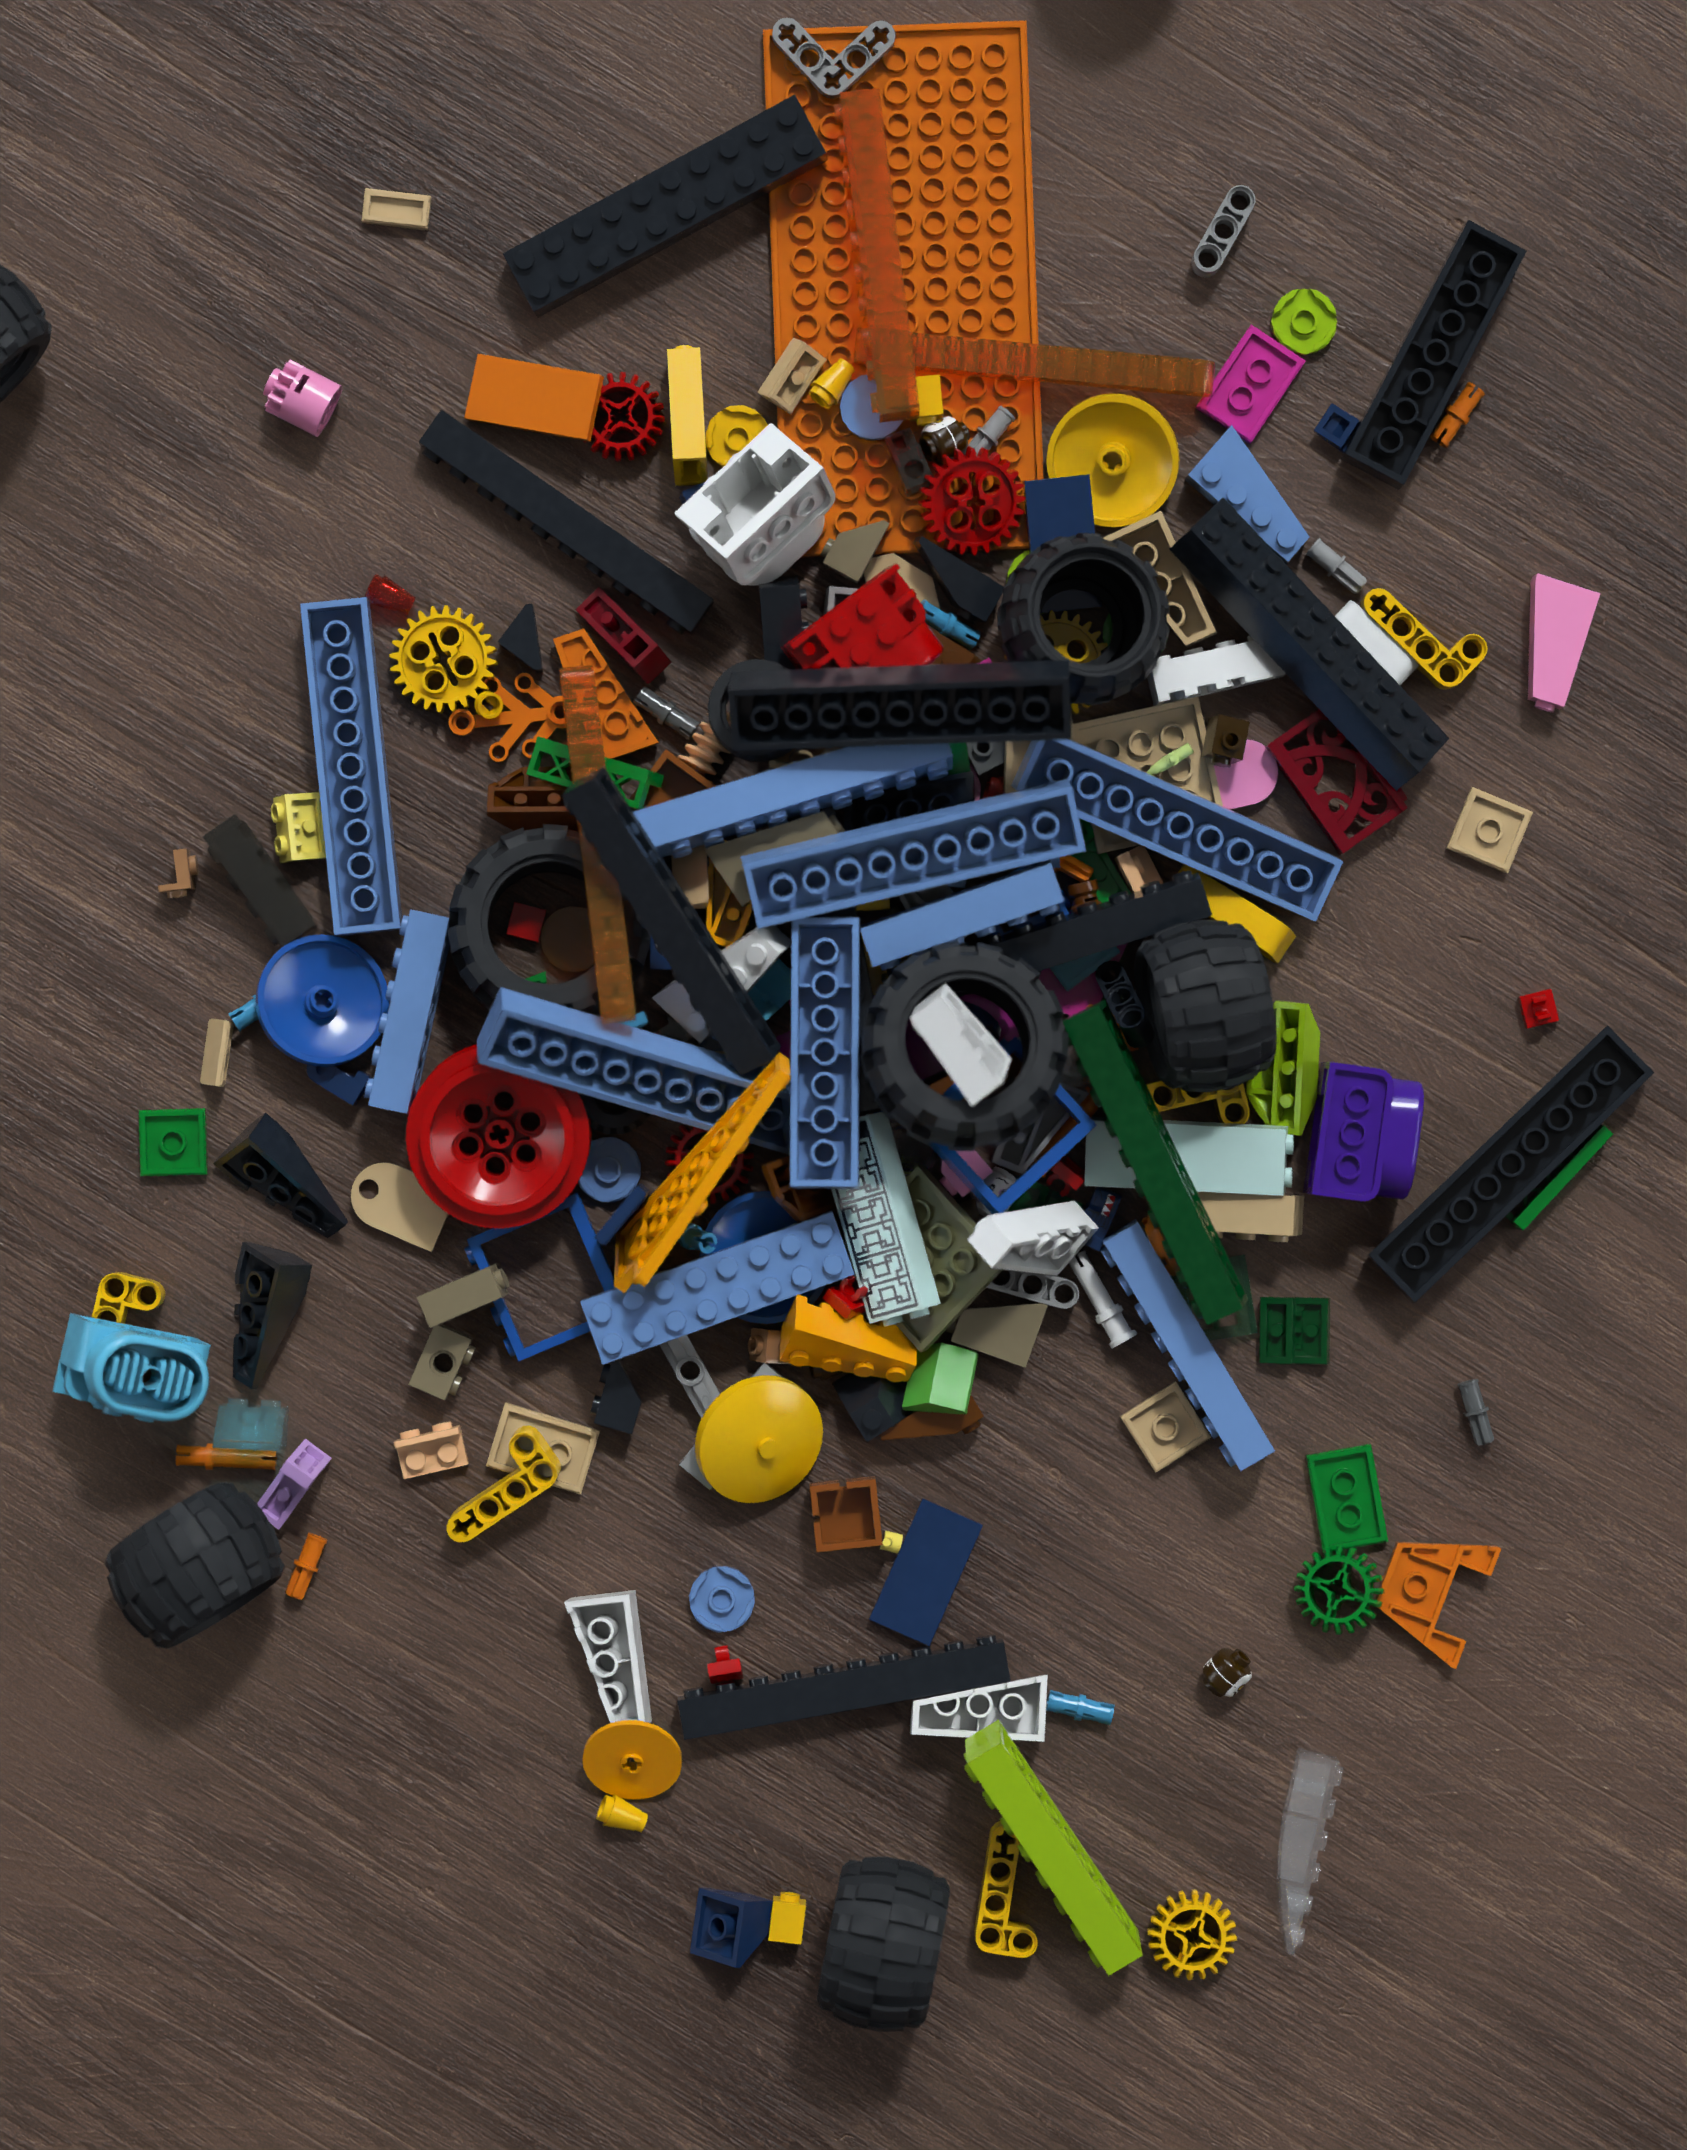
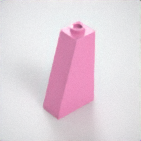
(1557, 635)

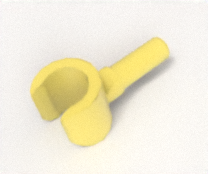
(892, 1542)

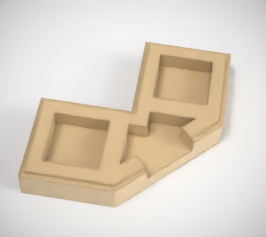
(914, 577)

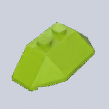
(1290, 1085)

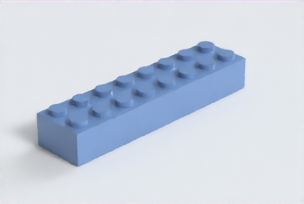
(825, 1053)
(718, 1287)
(1188, 1345)

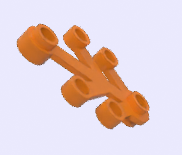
(519, 717)

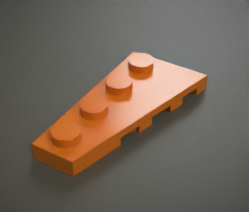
(620, 720)

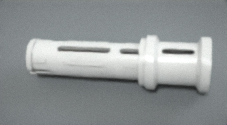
(1108, 1313)

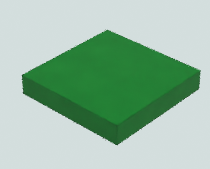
(173, 1142)

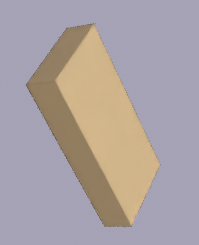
(396, 209)

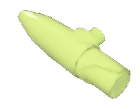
(1171, 759)

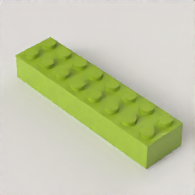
(1052, 1848)

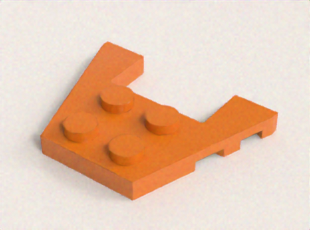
(1418, 1585)

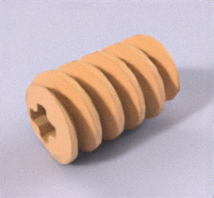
(706, 751)

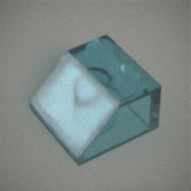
(251, 1426)

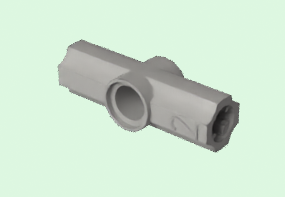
(701, 1389)

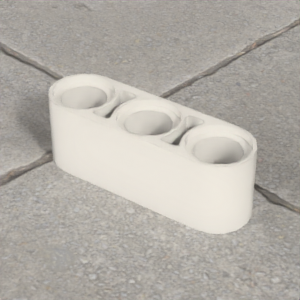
(1377, 642)

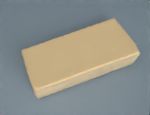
(792, 375)
(692, 876)
(217, 1052)

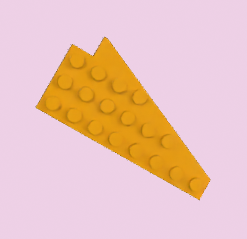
(683, 1194)

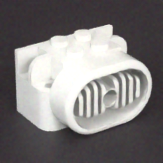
(760, 509)

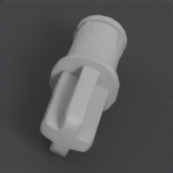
(992, 430)
(1336, 566)

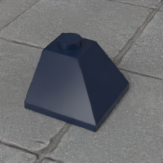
(729, 1925)

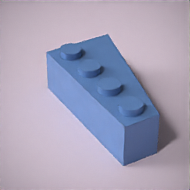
(1236, 476)

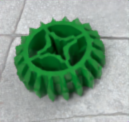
(1329, 1617)

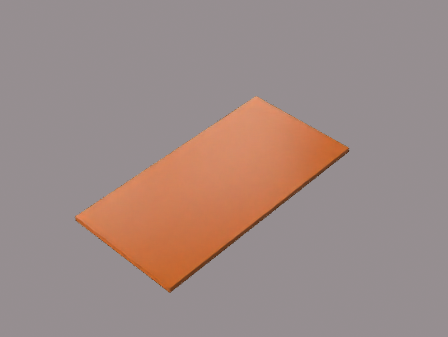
(966, 248)

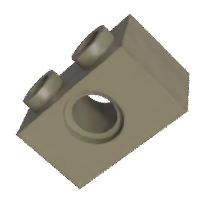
(428, 1376)

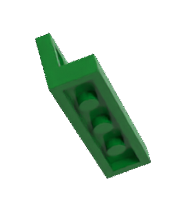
(613, 767)
(1556, 1182)

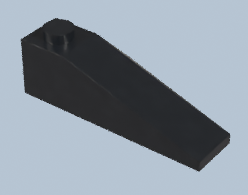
(918, 799)
(276, 1167)
(270, 1296)

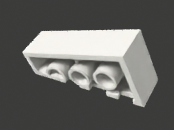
(1210, 671)

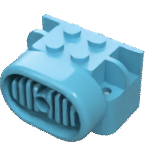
(106, 1366)

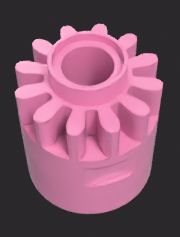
(301, 397)

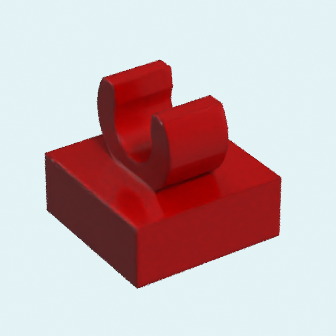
(1538, 1008)
(1069, 1172)
(846, 1299)
(724, 1668)

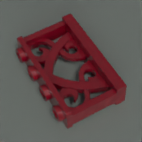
(1334, 823)

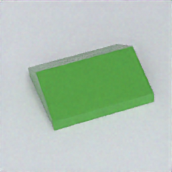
(941, 1380)

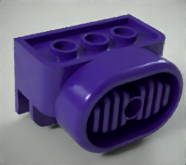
(1363, 1134)

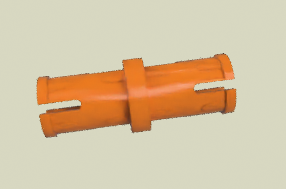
(1457, 414)

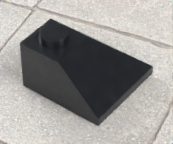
(872, 1402)

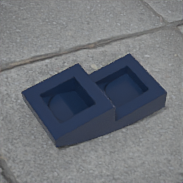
(1337, 427)

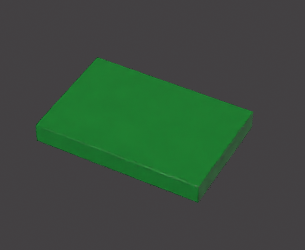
(1346, 1497)

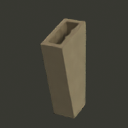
(728, 854)

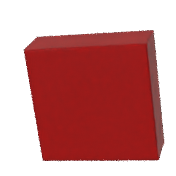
(526, 922)

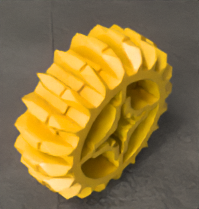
(1196, 1921)

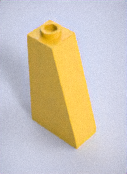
(687, 415)

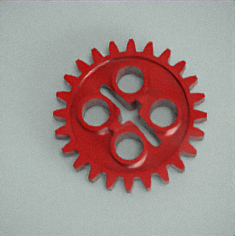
(1000, 497)

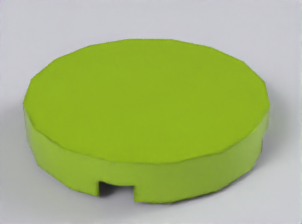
(1304, 321)

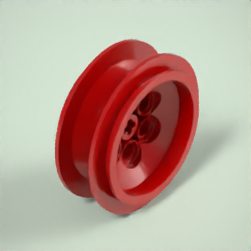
(460, 1179)

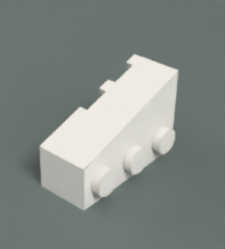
(961, 1044)

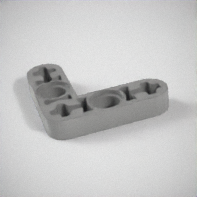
(827, 65)

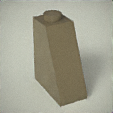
(463, 1295)
(1000, 1330)

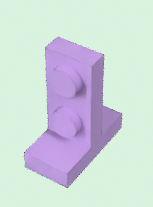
(292, 1482)

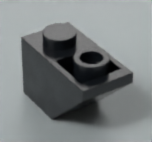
(619, 1401)

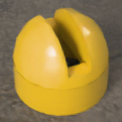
(493, 699)

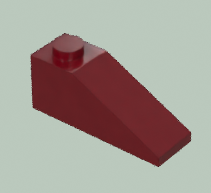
(623, 635)

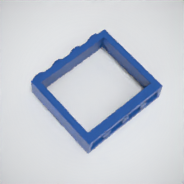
(976, 1185)
(501, 1312)

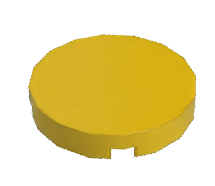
(732, 431)

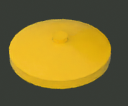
(1123, 449)
(758, 1439)

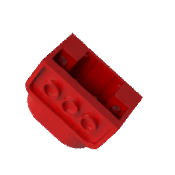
(869, 628)

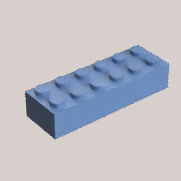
(961, 914)
(410, 1012)

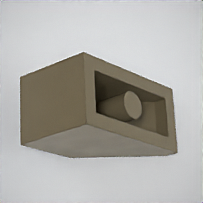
(853, 550)

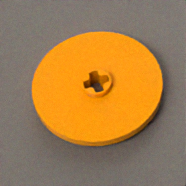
(652, 1748)

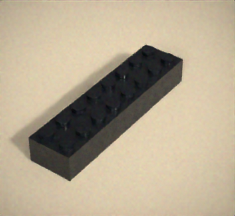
(1433, 354)

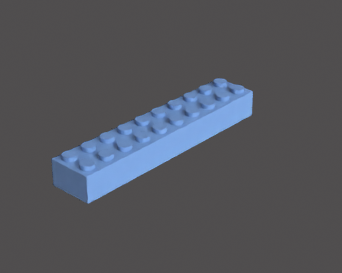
(351, 766)
(788, 793)
(1184, 826)
(913, 853)
(622, 1065)

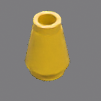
(831, 384)
(621, 1814)

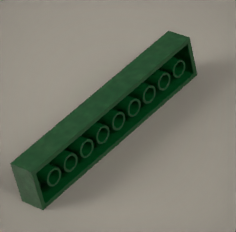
(1155, 1162)

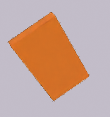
(534, 397)

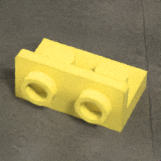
(298, 827)

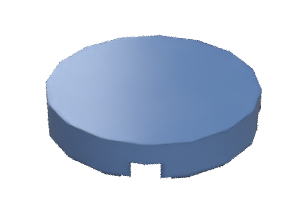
(857, 412)
(610, 1170)
(721, 1599)

